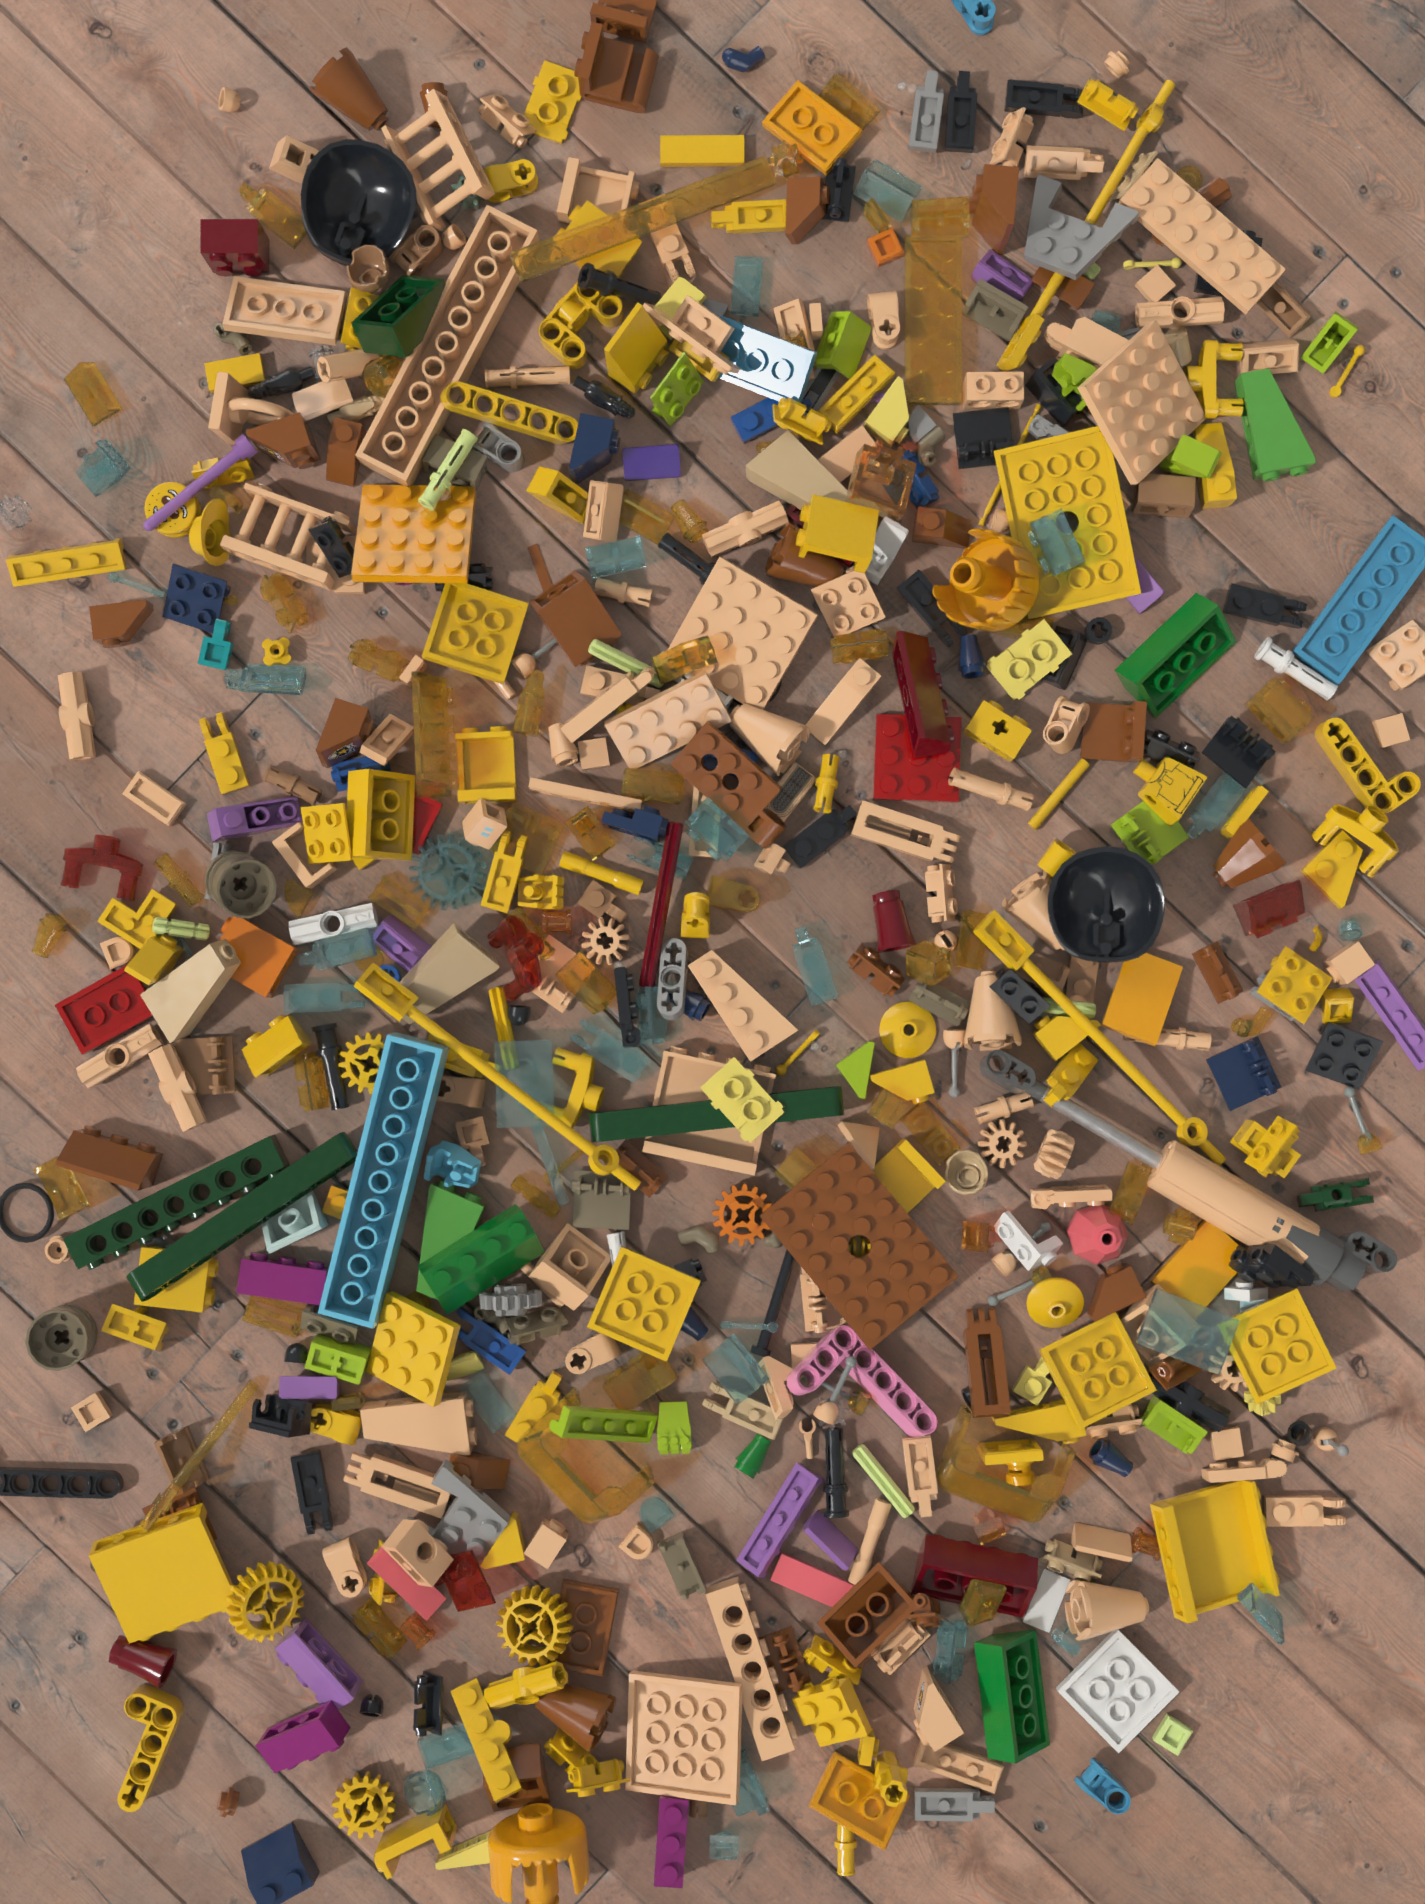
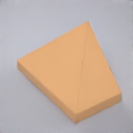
(862, 1139)

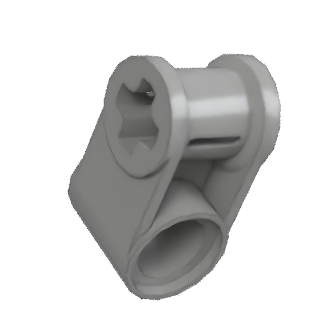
(496, 445)

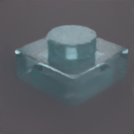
(724, 1846)

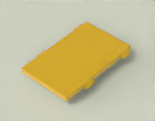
(553, 101)

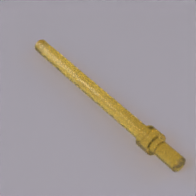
(163, 1501)

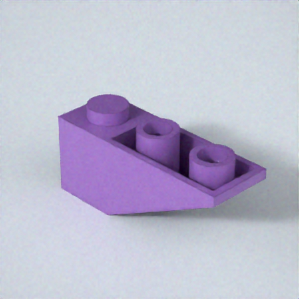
(253, 818)

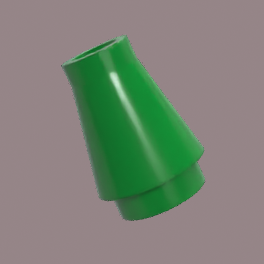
(753, 1456)

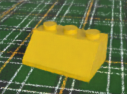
(380, 814)

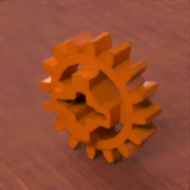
(734, 1204)

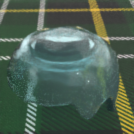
(425, 1792)

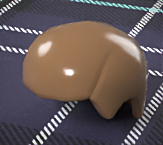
(368, 269)

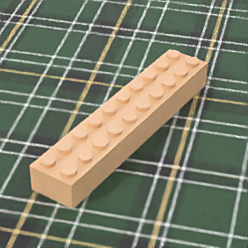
(450, 349)

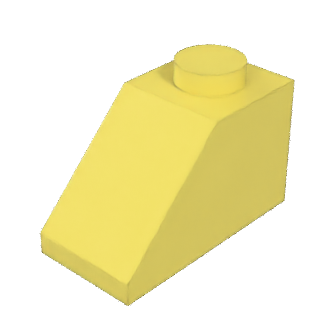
(890, 416)

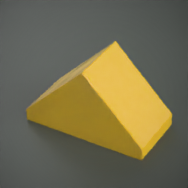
(508, 1546)

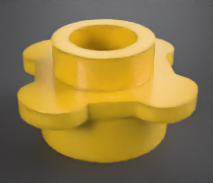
(282, 657)

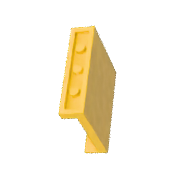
(1213, 1547)
(162, 1574)

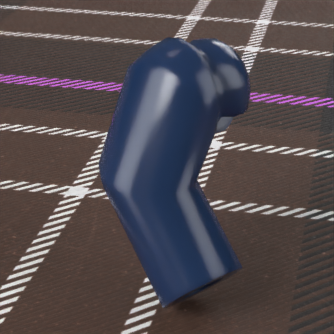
(741, 61)

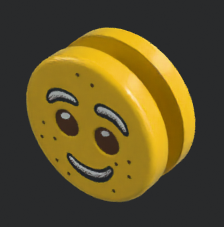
(179, 522)

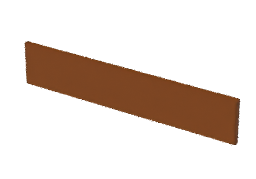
(539, 566)

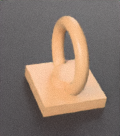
(231, 409)

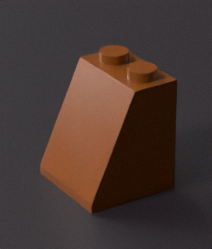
(575, 617)

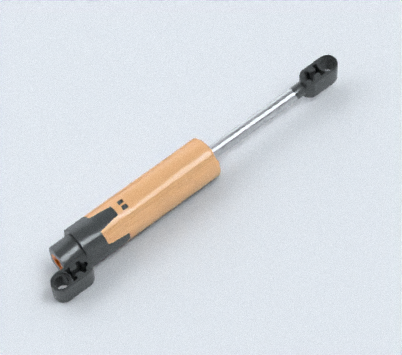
(1218, 1194)

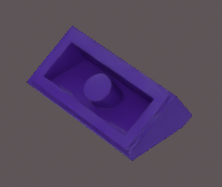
(651, 462)

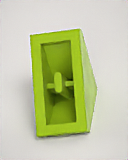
(1329, 342)
(856, 1068)

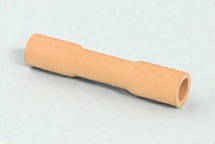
(875, 1525)

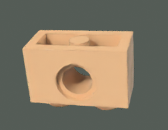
(403, 1548)

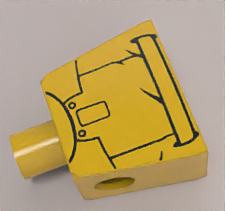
(1168, 787)

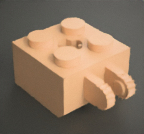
(1084, 341)

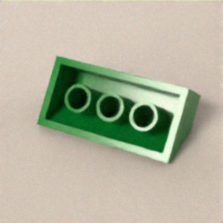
(1176, 654)
(481, 1258)
(1012, 1695)

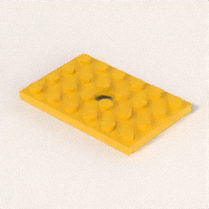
(1081, 478)

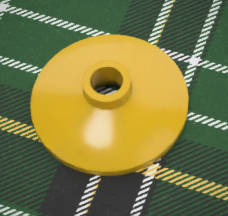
(892, 1031)
(1054, 1293)

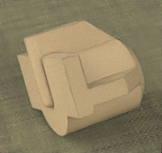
(1180, 345)

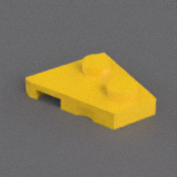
(1334, 868)

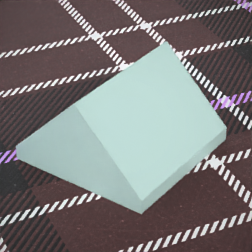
(294, 1223)

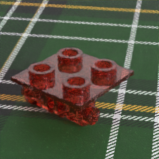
(466, 1582)

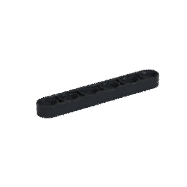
(65, 1476)

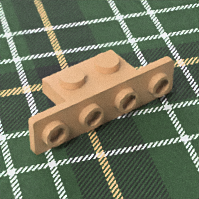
(700, 328)

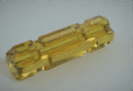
(535, 1196)

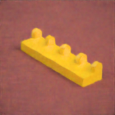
(66, 562)

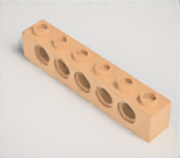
(769, 1741)

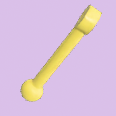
(1175, 263)

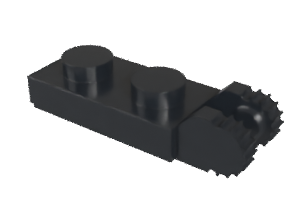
(1042, 99)
(919, 595)
(1262, 606)
(312, 1489)

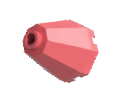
(1086, 1234)

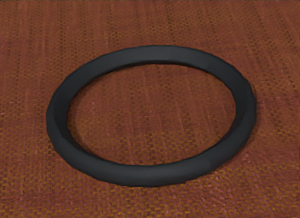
(45, 1196)

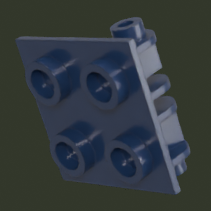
(194, 598)
(1244, 1073)

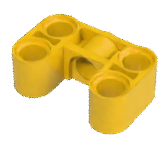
(568, 318)

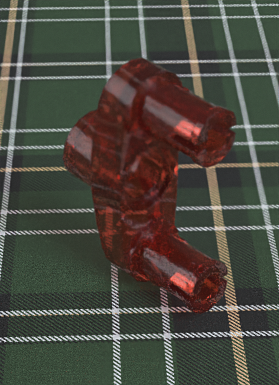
(103, 854)
(523, 953)

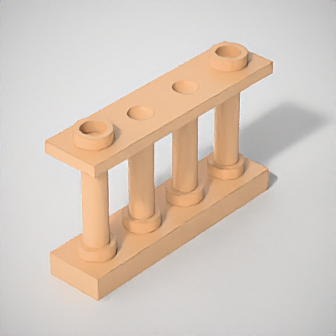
(463, 159)
(266, 553)

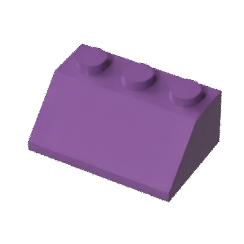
(318, 1665)

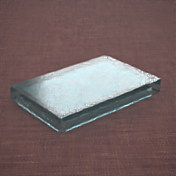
(531, 1069)
(1187, 1331)

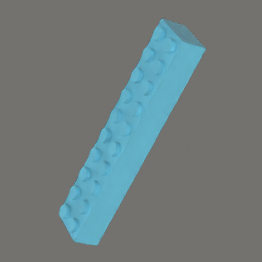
(383, 1179)

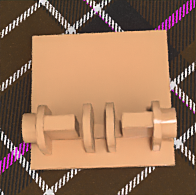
(848, 602)
(1401, 655)
(551, 988)
(817, 1309)

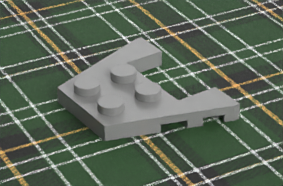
(1065, 242)
(472, 1518)

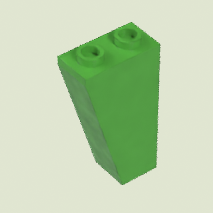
(1270, 429)
(446, 1220)

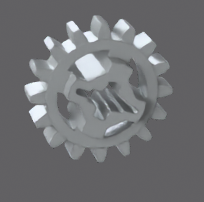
(510, 1299)

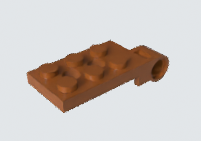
(743, 804)

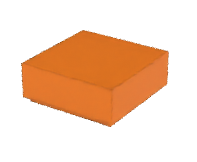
(885, 247)

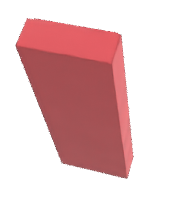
(809, 1580)
(422, 1599)

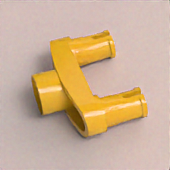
(1203, 378)
(1366, 828)
(583, 1092)

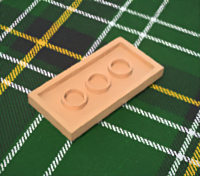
(284, 310)
(667, 720)

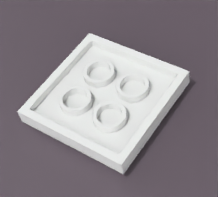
(1117, 1690)

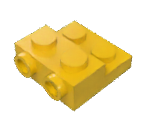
(832, 1711)

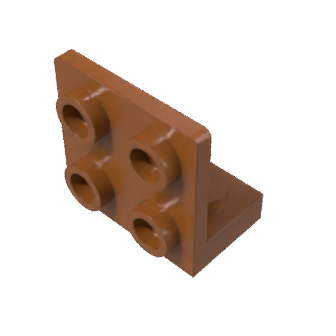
(625, 17)
(1114, 732)

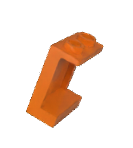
(261, 955)

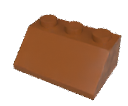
(994, 204)
(110, 1158)
(868, 1615)

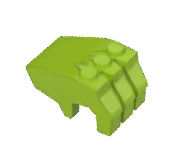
(1071, 373)
(674, 1428)

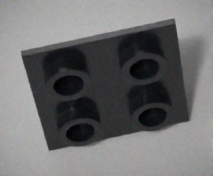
(980, 435)
(1238, 751)
(1343, 1055)

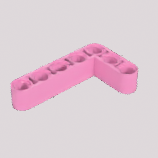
(866, 1378)

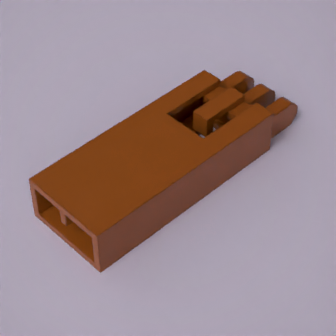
(988, 1375)

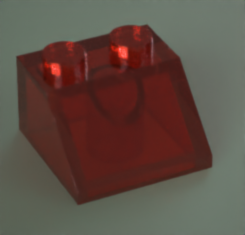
(1270, 908)

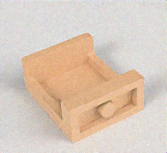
(602, 188)

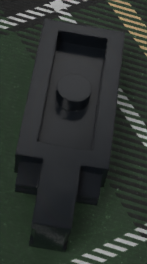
(961, 116)
(819, 836)
(627, 1010)

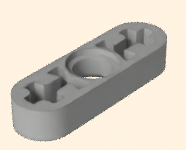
(677, 990)

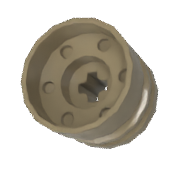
(251, 895)
(45, 1335)

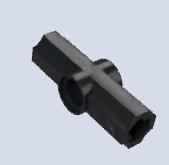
(1193, 1403)

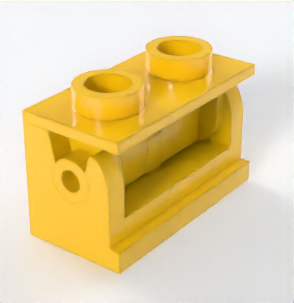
(1248, 1137)

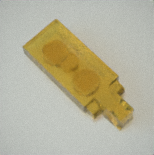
(274, 214)

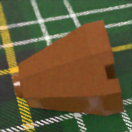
(1246, 857)

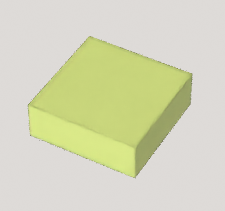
(1172, 1734)

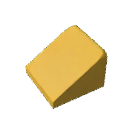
(1337, 1005)

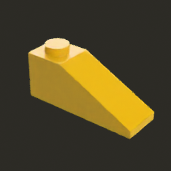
(1221, 487)
(1046, 1420)

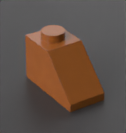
(804, 206)
(341, 451)
(940, 528)
(118, 621)
(1115, 1291)
(482, 1469)

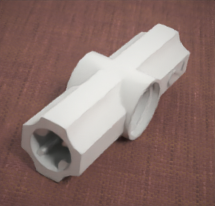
(315, 927)

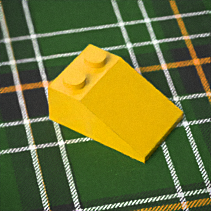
(635, 350)

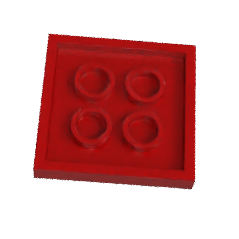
(910, 778)

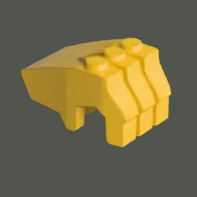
(541, 892)

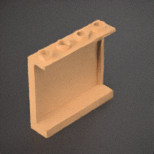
(719, 1148)

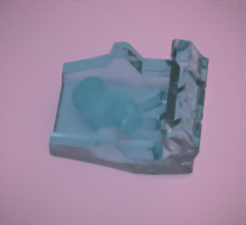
(102, 468)

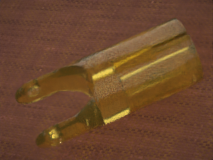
(530, 706)

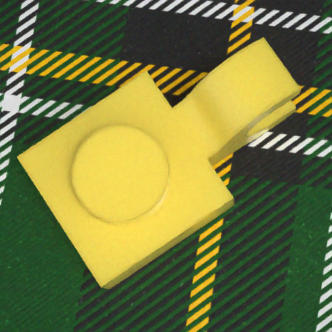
(1033, 1382)

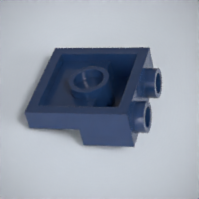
(645, 823)

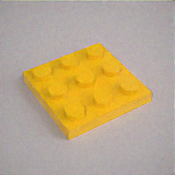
(475, 631)
(644, 1303)
(1278, 1346)
(413, 1348)
(1097, 1370)

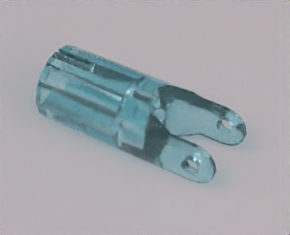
(683, 862)

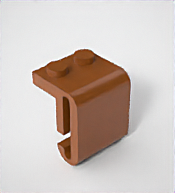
(613, 72)

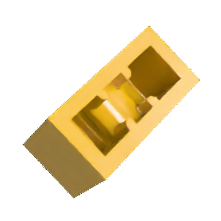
(1005, 744)

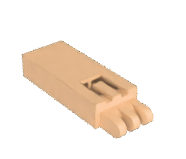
(606, 703)
(894, 829)
(411, 1487)

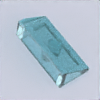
(1263, 1611)

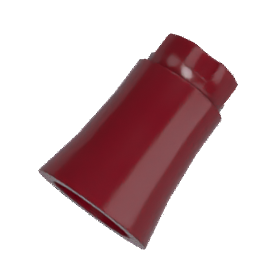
(891, 922)
(143, 1660)

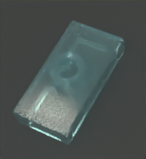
(746, 286)

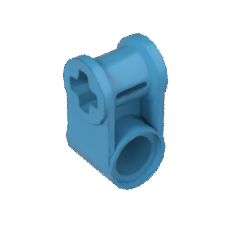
(977, 14)
(1100, 1784)

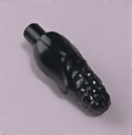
(281, 383)
(604, 397)

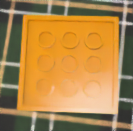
(410, 543)

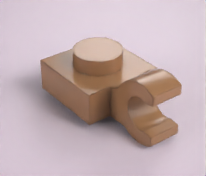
(599, 901)
(473, 1136)

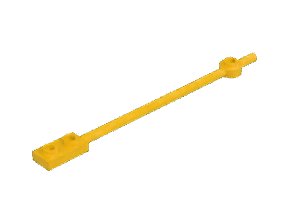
(1029, 330)
(1014, 954)
(399, 1002)

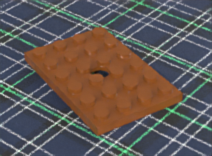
(846, 1201)

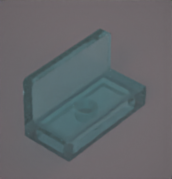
(888, 188)
(735, 1369)
(751, 1791)

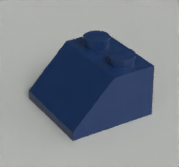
(593, 446)
(279, 1866)

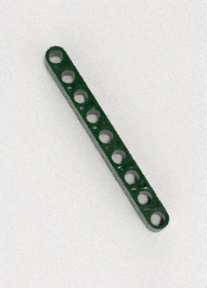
(703, 1116)
(242, 1217)

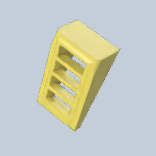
(465, 1854)

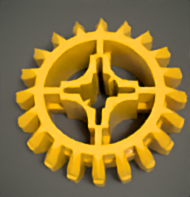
(254, 1591)
(516, 1612)

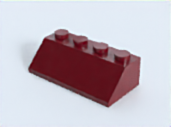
(921, 695)
(949, 1565)

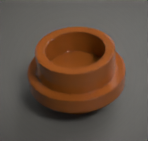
(228, 1802)

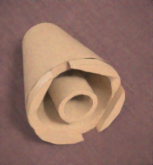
(769, 736)
(1031, 907)
(990, 1018)
(1102, 1608)

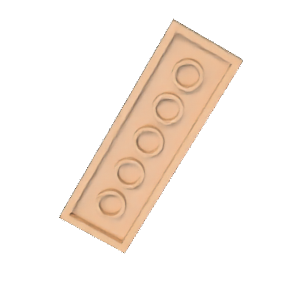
(1202, 236)

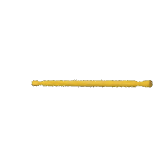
(998, 488)

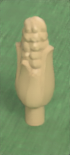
(357, 410)

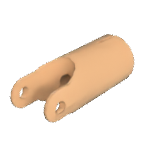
(344, 365)

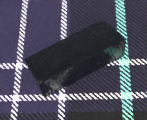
(1076, 643)

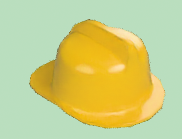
(208, 532)

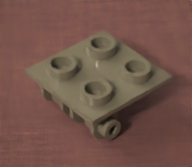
(600, 1201)

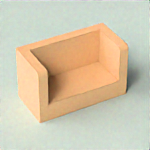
(293, 849)

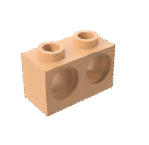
(993, 390)

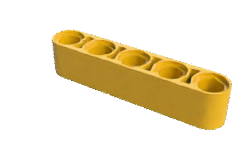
(496, 414)

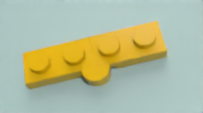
(487, 1739)

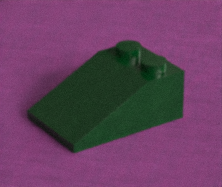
(399, 316)

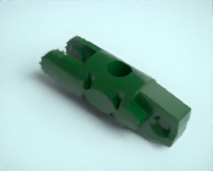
(1322, 1198)

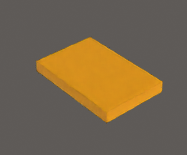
(813, 125)
(1142, 998)
(1199, 1266)
(849, 1799)

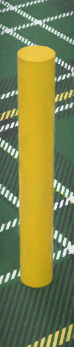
(1058, 794)

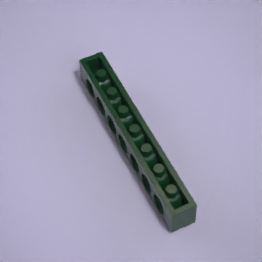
(83, 1244)

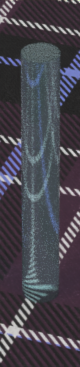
(550, 1165)

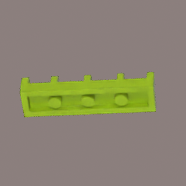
(604, 1424)

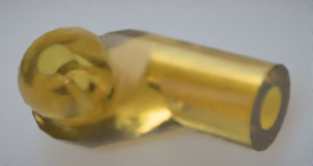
(1251, 1027)

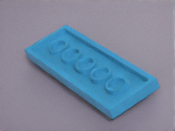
(1363, 601)

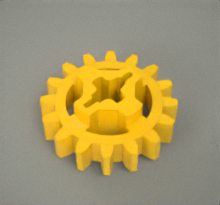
(354, 1057)
(352, 1798)

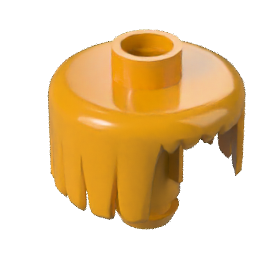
(990, 583)
(538, 1840)

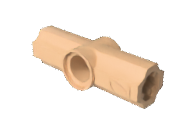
(1197, 312)
(745, 529)
(76, 716)
(105, 1064)
(177, 1087)

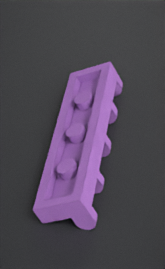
(1394, 1012)
(779, 1520)

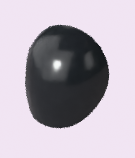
(356, 198)
(1106, 905)

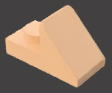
(775, 1388)

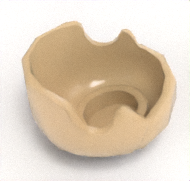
(966, 1172)

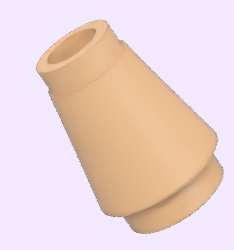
(562, 750)

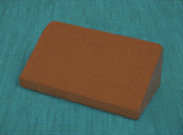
(1070, 290)

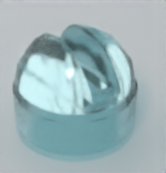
(1350, 929)

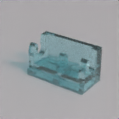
(616, 557)

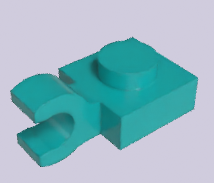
(216, 651)

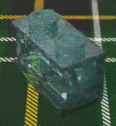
(1055, 543)
(715, 830)

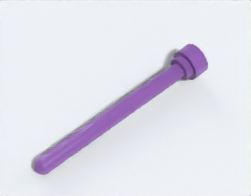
(241, 449)

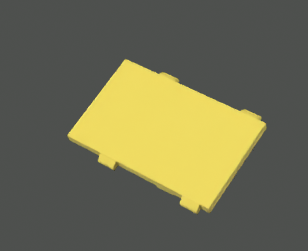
(1028, 659)
(742, 1100)

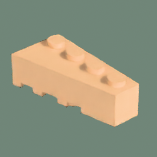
(745, 1012)

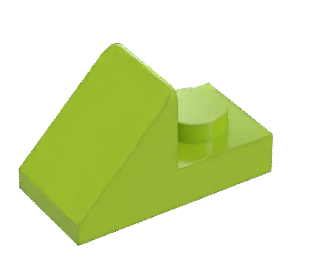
(1191, 458)

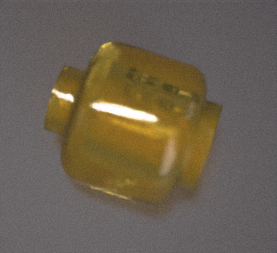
(381, 374)

